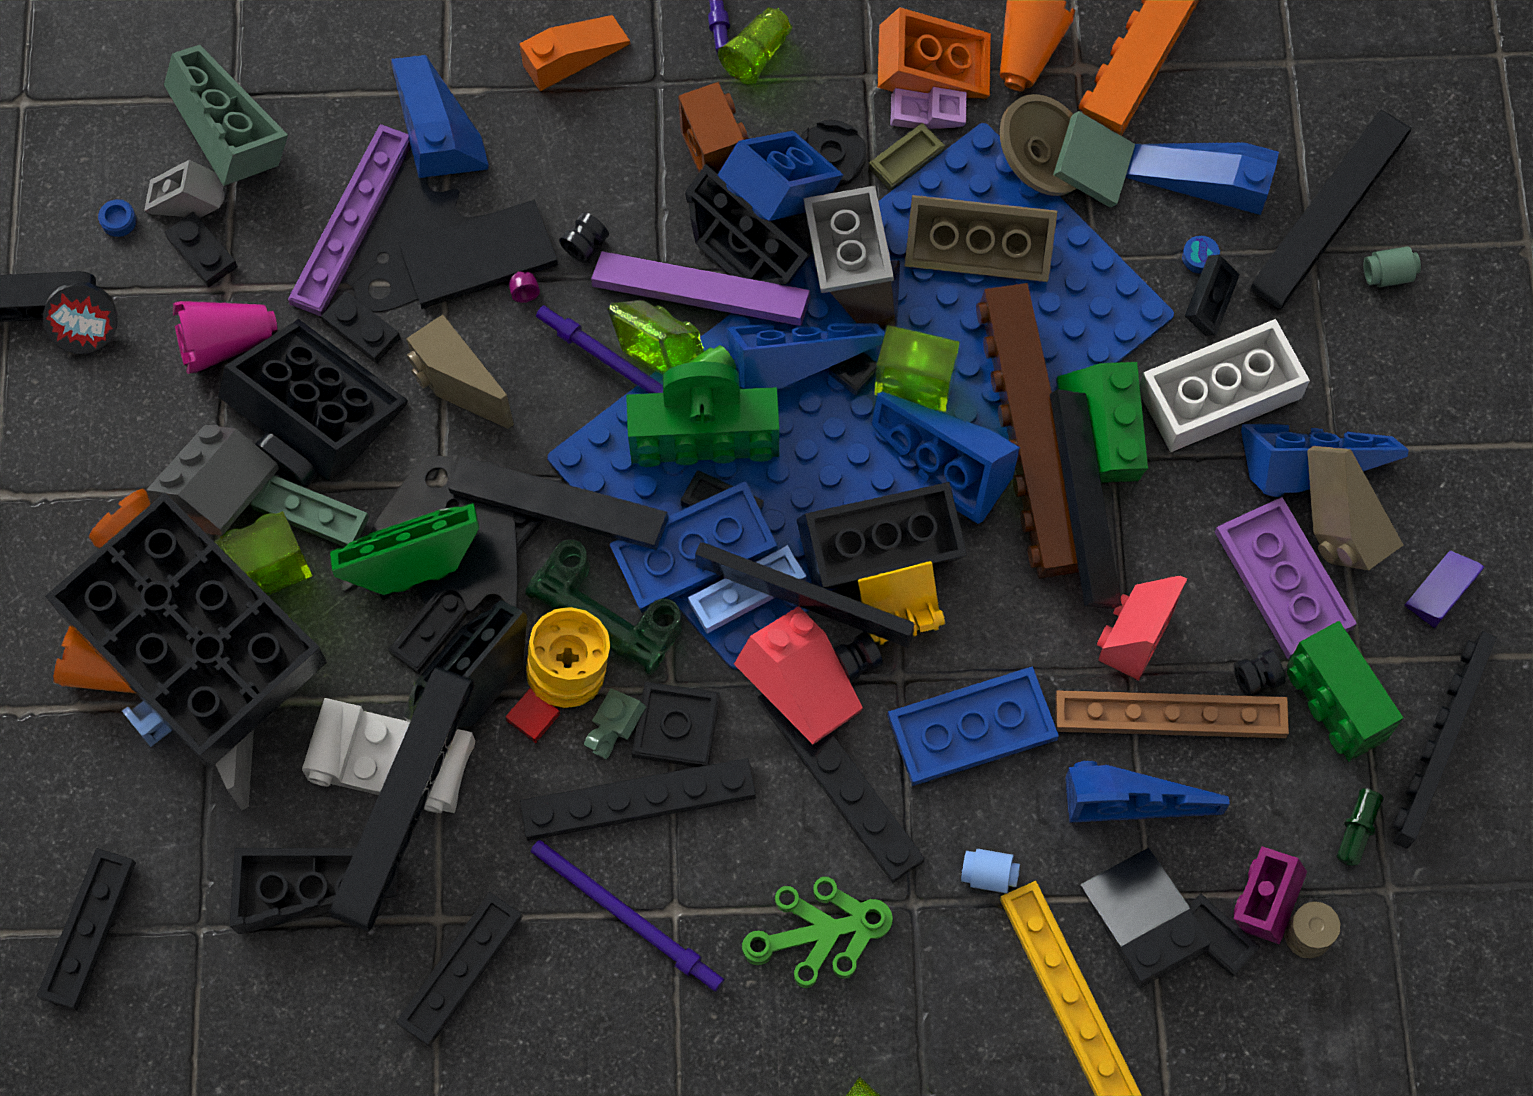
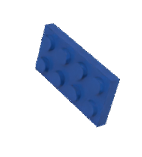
(723, 520)
(972, 726)

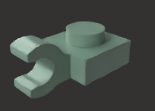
(614, 718)

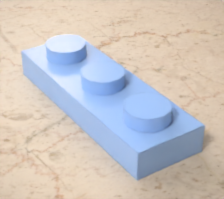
(730, 600)

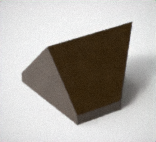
(873, 302)

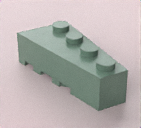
(223, 117)

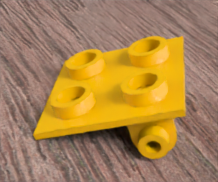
(906, 594)

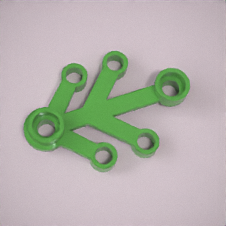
(823, 930)

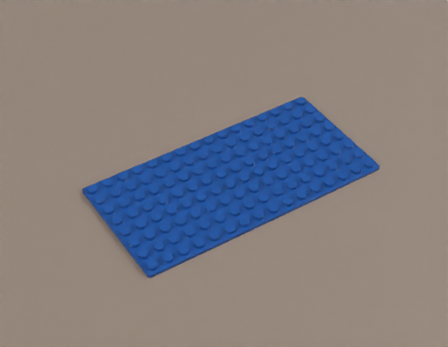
(827, 444)

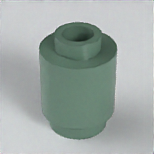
(1391, 267)

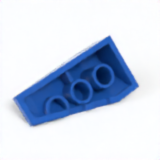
(437, 126)
(1216, 172)
(783, 357)
(949, 450)
(1280, 458)
(1120, 794)

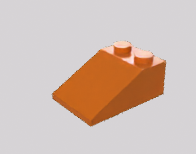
(932, 52)

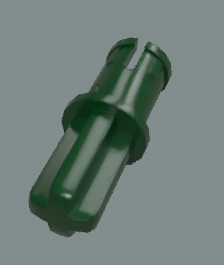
(1359, 827)

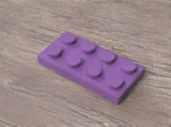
(1283, 574)

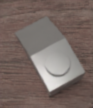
(185, 191)

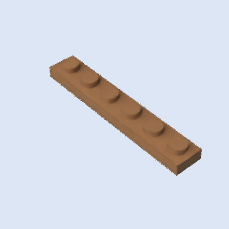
(1171, 714)

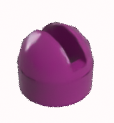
(523, 287)

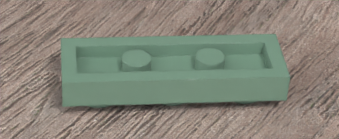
(311, 511)

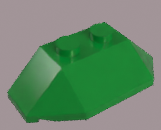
(408, 551)

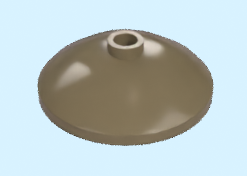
(1032, 141)

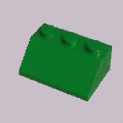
(1114, 416)

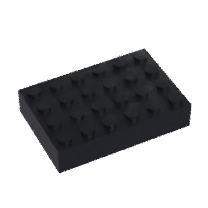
(187, 630)

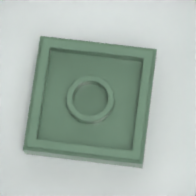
(1094, 159)

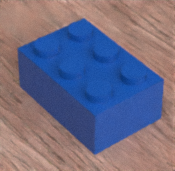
(778, 174)

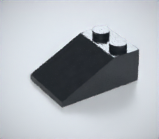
(1146, 917)

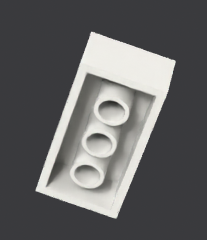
(1223, 385)

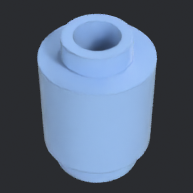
(990, 870)

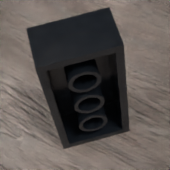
(881, 535)

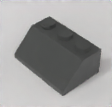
(215, 477)

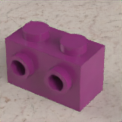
(1269, 894)

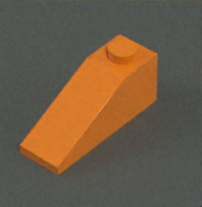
(570, 48)

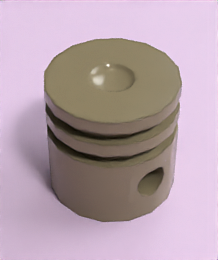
(1312, 930)

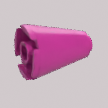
(219, 331)

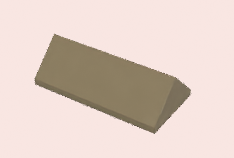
(980, 238)

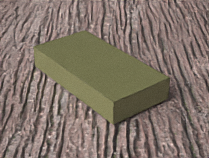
(906, 156)

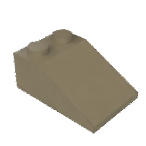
(455, 373)
(1347, 512)

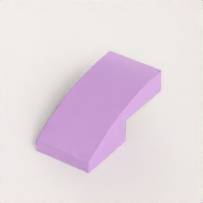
(934, 109)

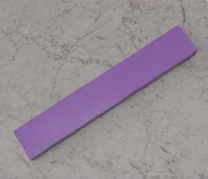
(350, 221)
(701, 288)

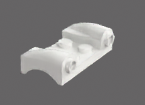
(359, 748)

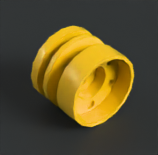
(572, 639)

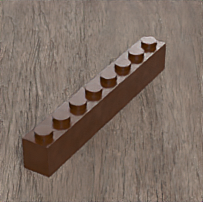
(1028, 416)

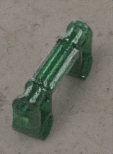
(643, 643)

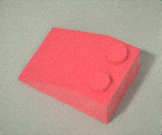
(1140, 625)
(800, 674)

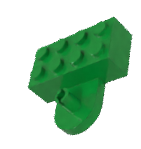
(702, 418)

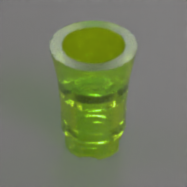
(755, 45)

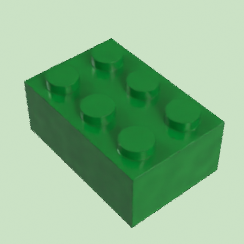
(1343, 691)

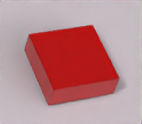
(532, 716)

